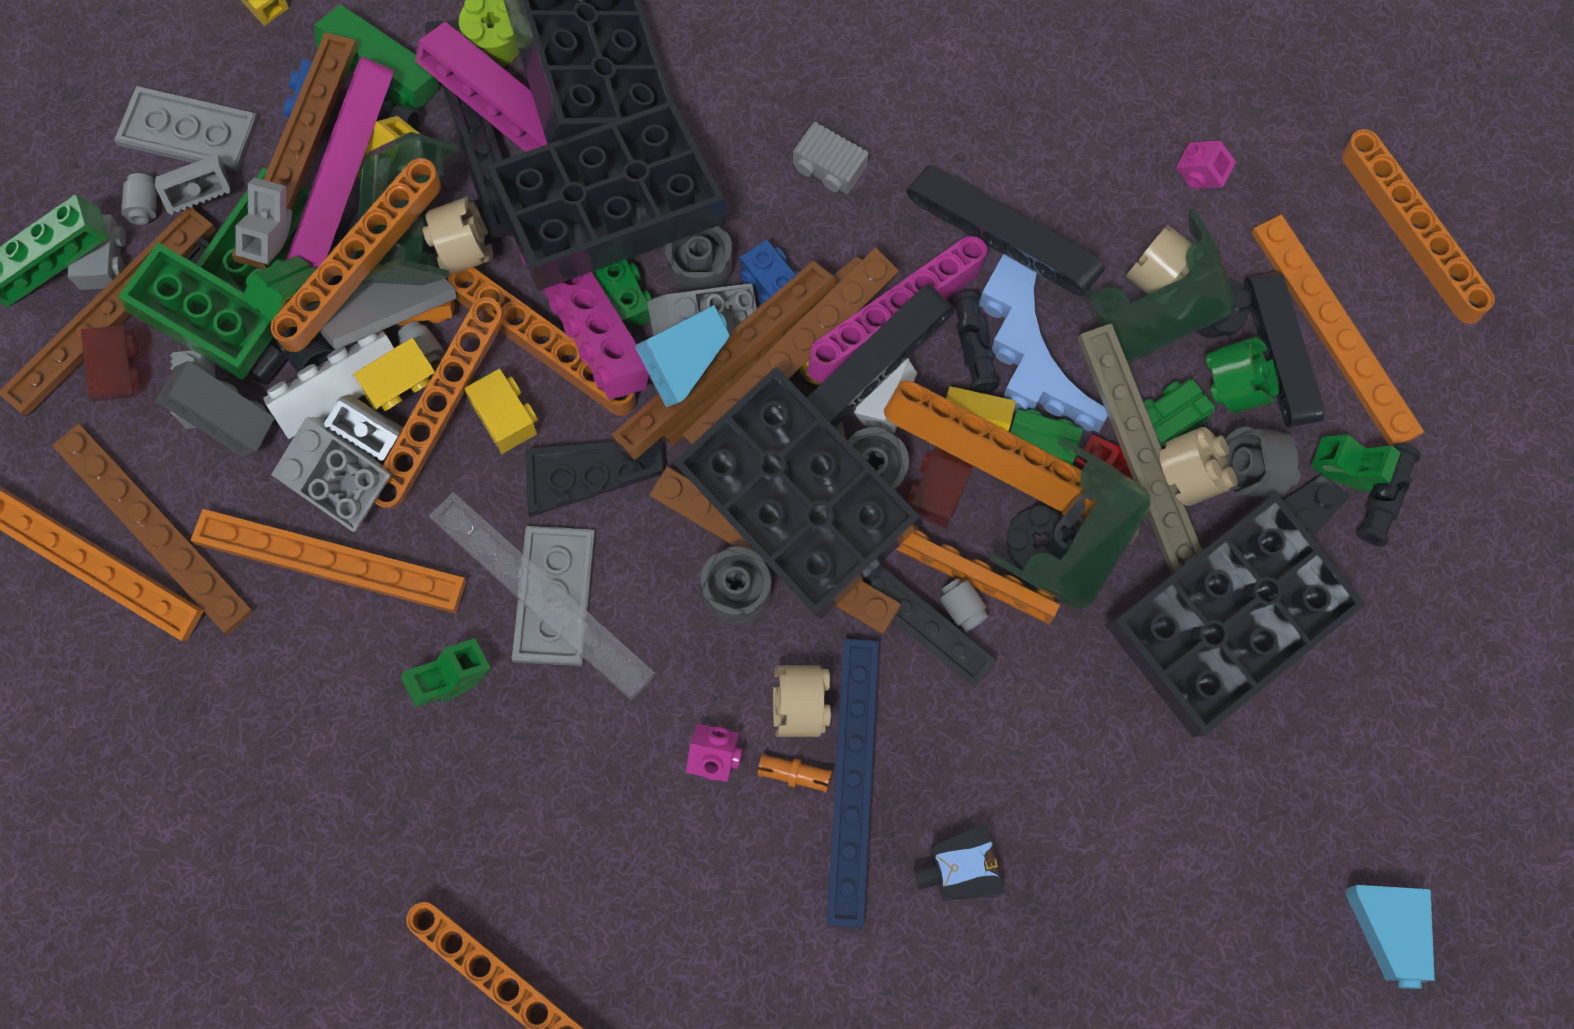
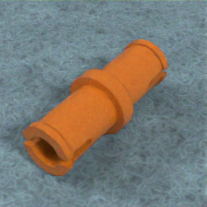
(794, 773)

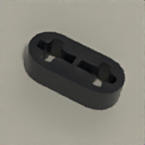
(1068, 518)

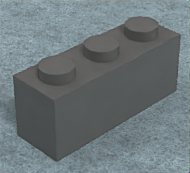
(215, 408)

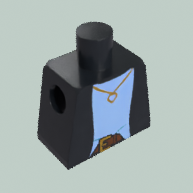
(962, 867)

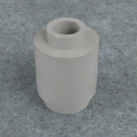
(139, 199)
(425, 340)
(964, 604)

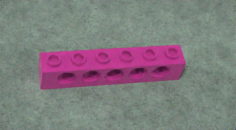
(598, 334)

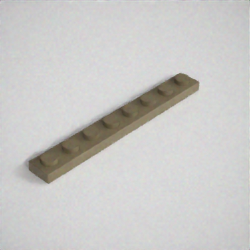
(1138, 443)

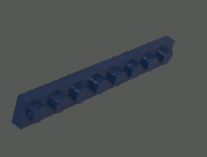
(853, 784)

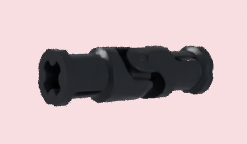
(974, 342)
(1388, 498)

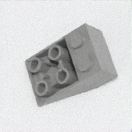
(731, 301)
(331, 473)

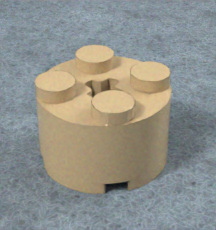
(458, 235)
(1161, 262)
(1197, 466)
(800, 701)

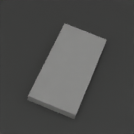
(186, 128)
(381, 306)
(567, 560)

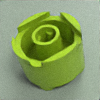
(489, 29)

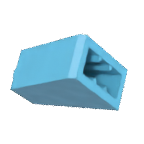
(683, 353)
(1398, 931)

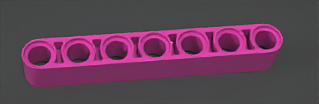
(340, 162)
(945, 273)

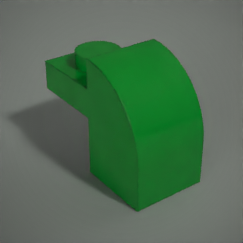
(1352, 465)
(452, 674)

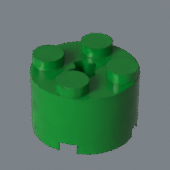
(1243, 375)

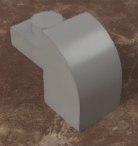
(266, 225)

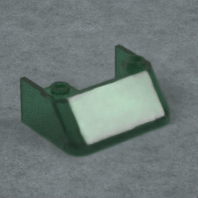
(405, 260)
(1172, 310)
(1100, 541)

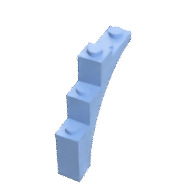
(1020, 342)

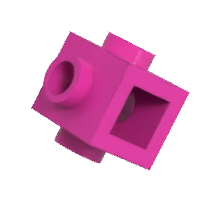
(1206, 164)
(713, 753)

